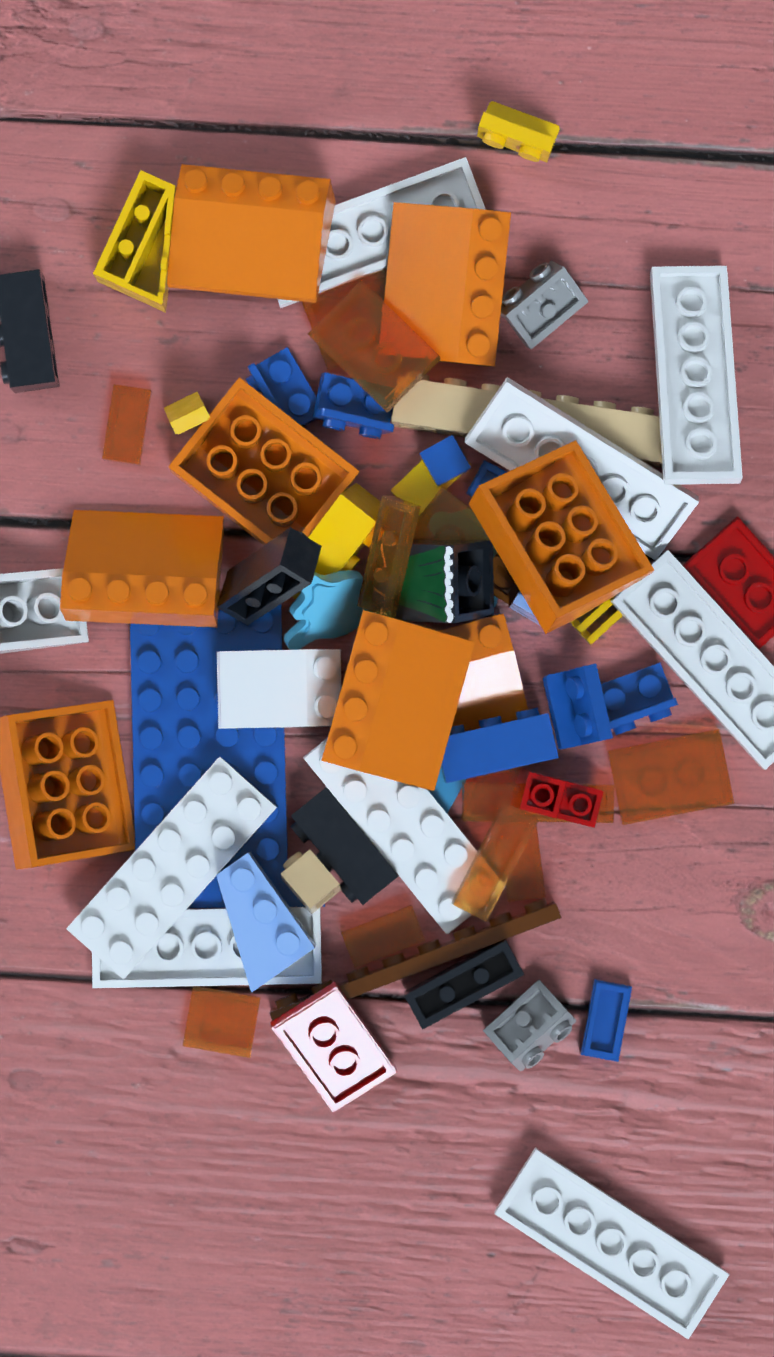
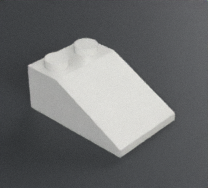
(33, 614)
(278, 688)

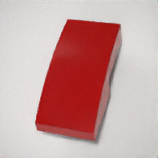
(562, 799)

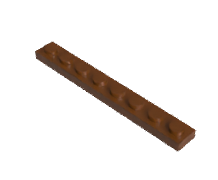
(433, 953)

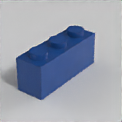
(498, 746)

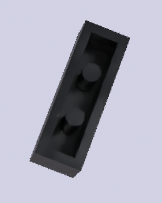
(26, 333)
(269, 576)
(343, 847)
(463, 983)

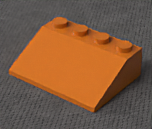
(250, 233)
(449, 277)
(262, 466)
(560, 535)
(143, 568)
(493, 676)
(398, 700)
(65, 784)

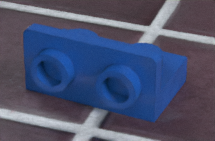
(284, 385)
(344, 403)
(636, 697)
(577, 707)

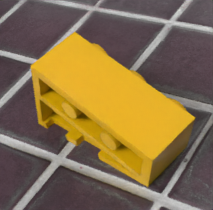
(139, 245)
(345, 530)

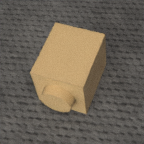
(309, 880)

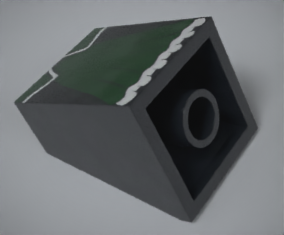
(448, 582)

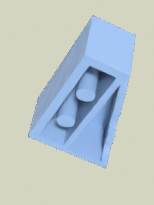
(261, 921)

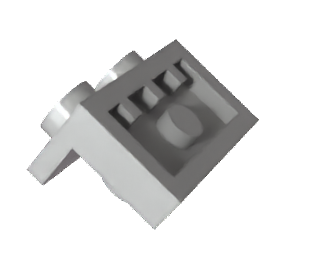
(542, 303)
(530, 1026)

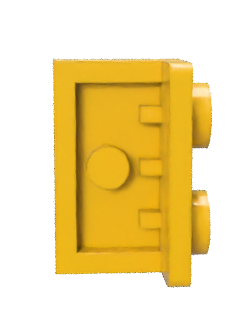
(517, 131)

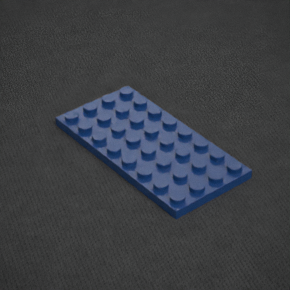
(180, 736)

